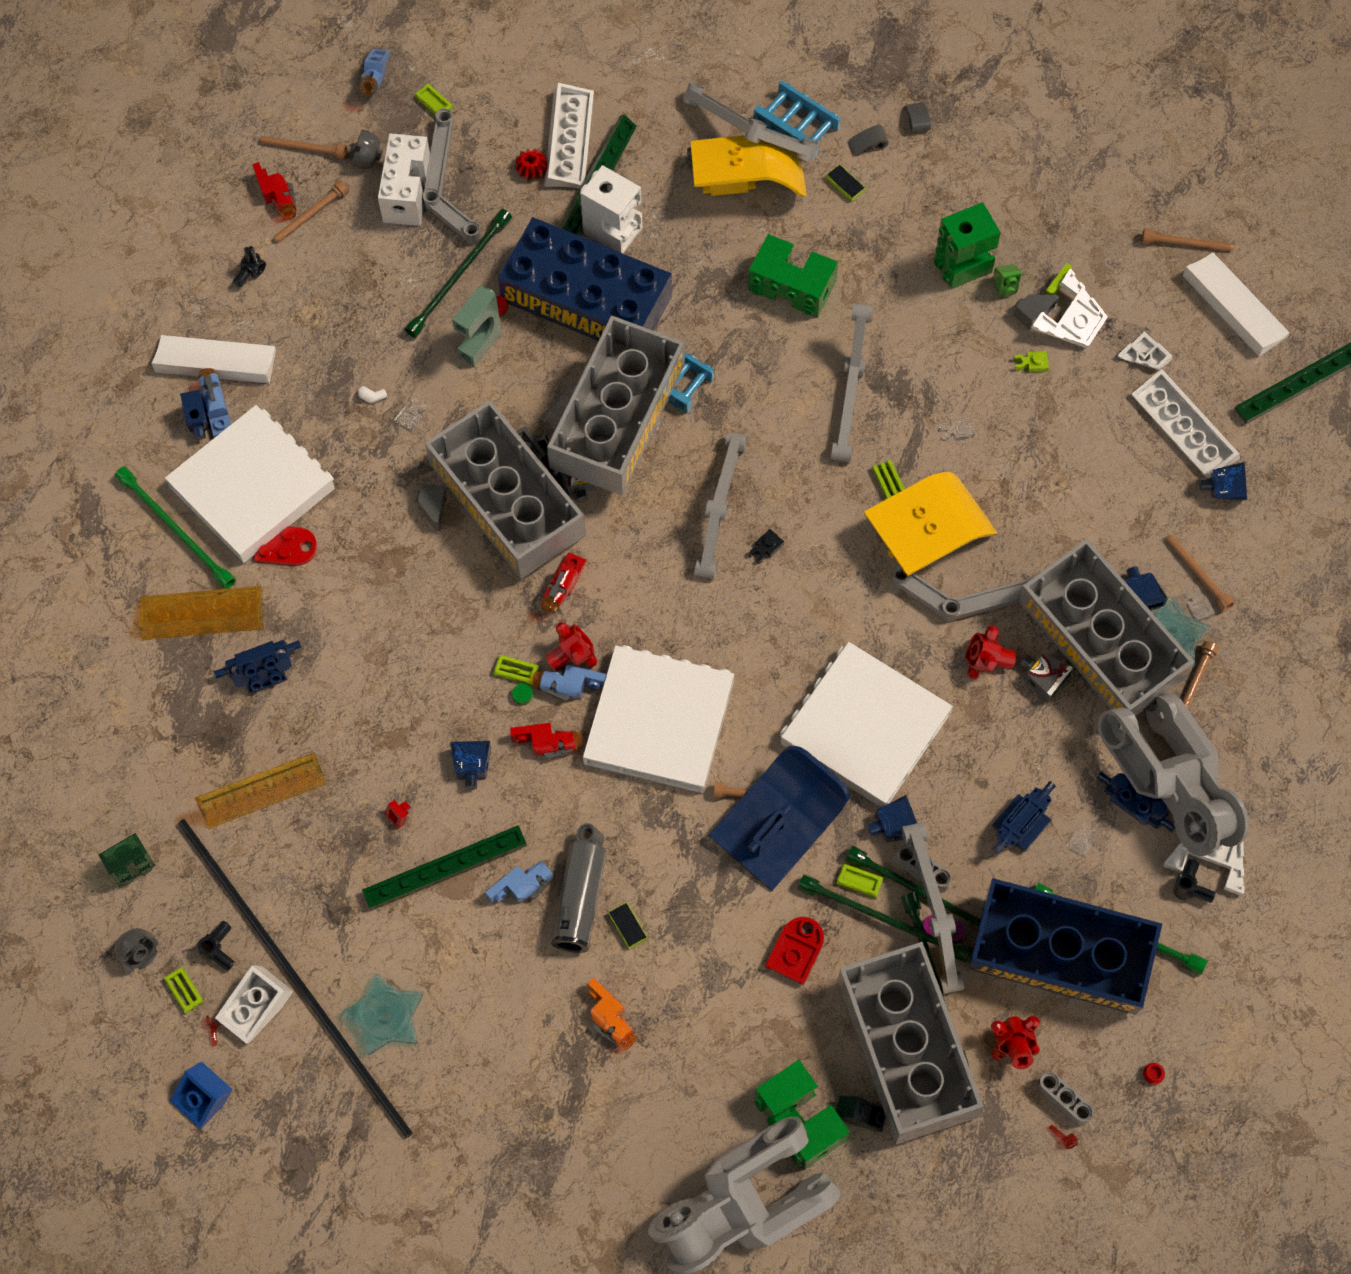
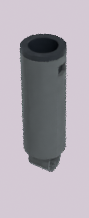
(580, 891)

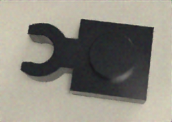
(767, 544)

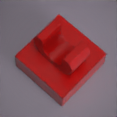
(397, 813)

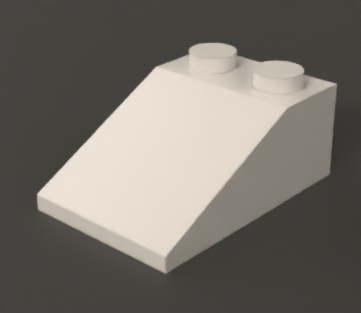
(253, 1003)

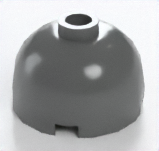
(366, 150)
(136, 949)

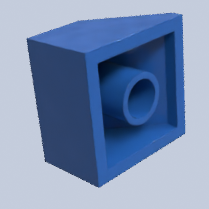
(200, 1094)

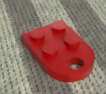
(286, 548)
(796, 951)

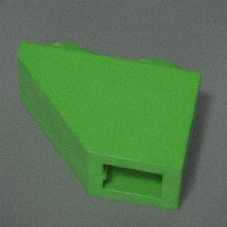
(1007, 279)

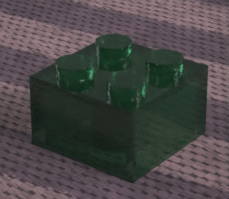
(127, 860)

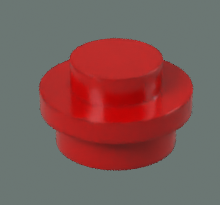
(1153, 1073)

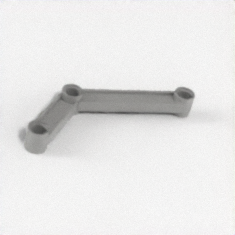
(754, 129)
(435, 182)
(853, 367)
(717, 508)
(965, 605)
(941, 924)

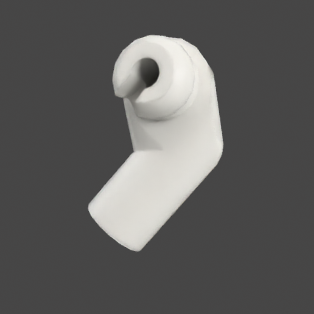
(371, 396)

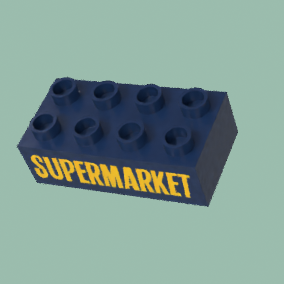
(581, 282)
(1065, 946)

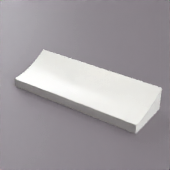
(568, 136)
(1235, 304)
(228, 359)
(1185, 424)

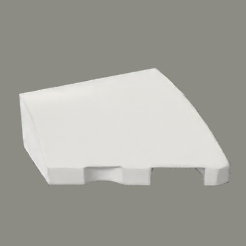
(1146, 353)

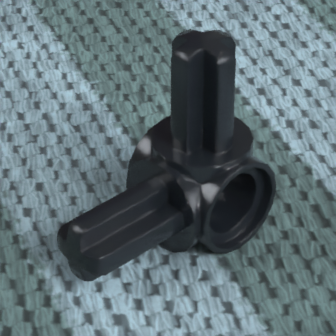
(251, 266)
(1188, 878)
(216, 954)

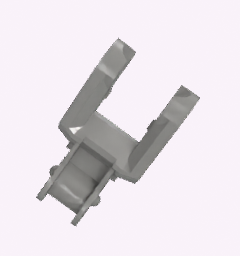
(1186, 783)
(731, 1208)

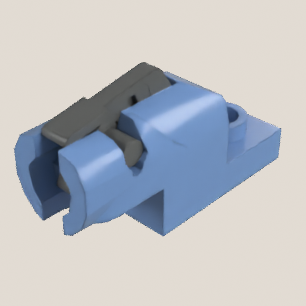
(521, 884)

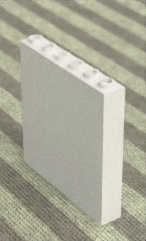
(250, 482)
(659, 718)
(867, 724)

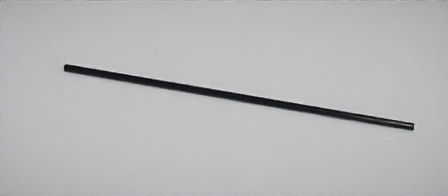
(382, 1098)

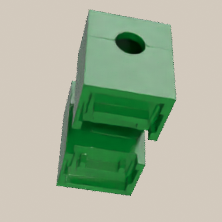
(965, 244)
(775, 275)
(787, 1092)

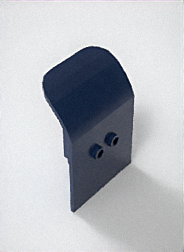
(782, 815)

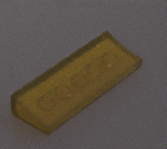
(201, 613)
(261, 790)

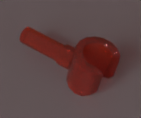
(213, 1029)
(1069, 1141)

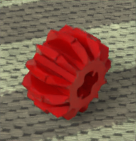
(530, 164)

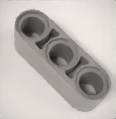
(911, 867)
(1069, 1109)

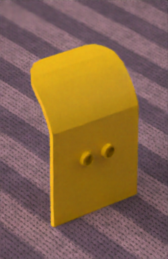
(730, 164)
(929, 521)

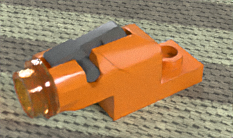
(607, 1017)

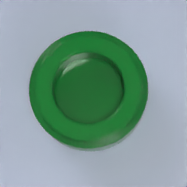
(522, 694)

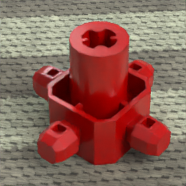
(573, 646)
(986, 653)
(1016, 1040)

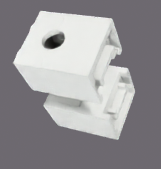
(401, 180)
(609, 209)

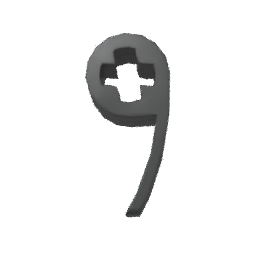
(918, 117)
(870, 137)

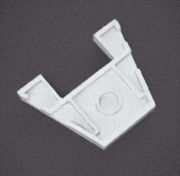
(1079, 321)
(1223, 856)

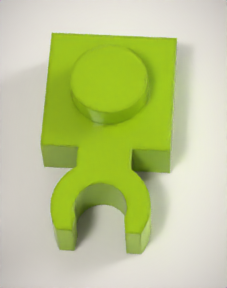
(1035, 362)

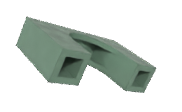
(479, 323)

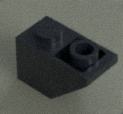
(860, 1113)

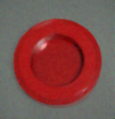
(503, 305)

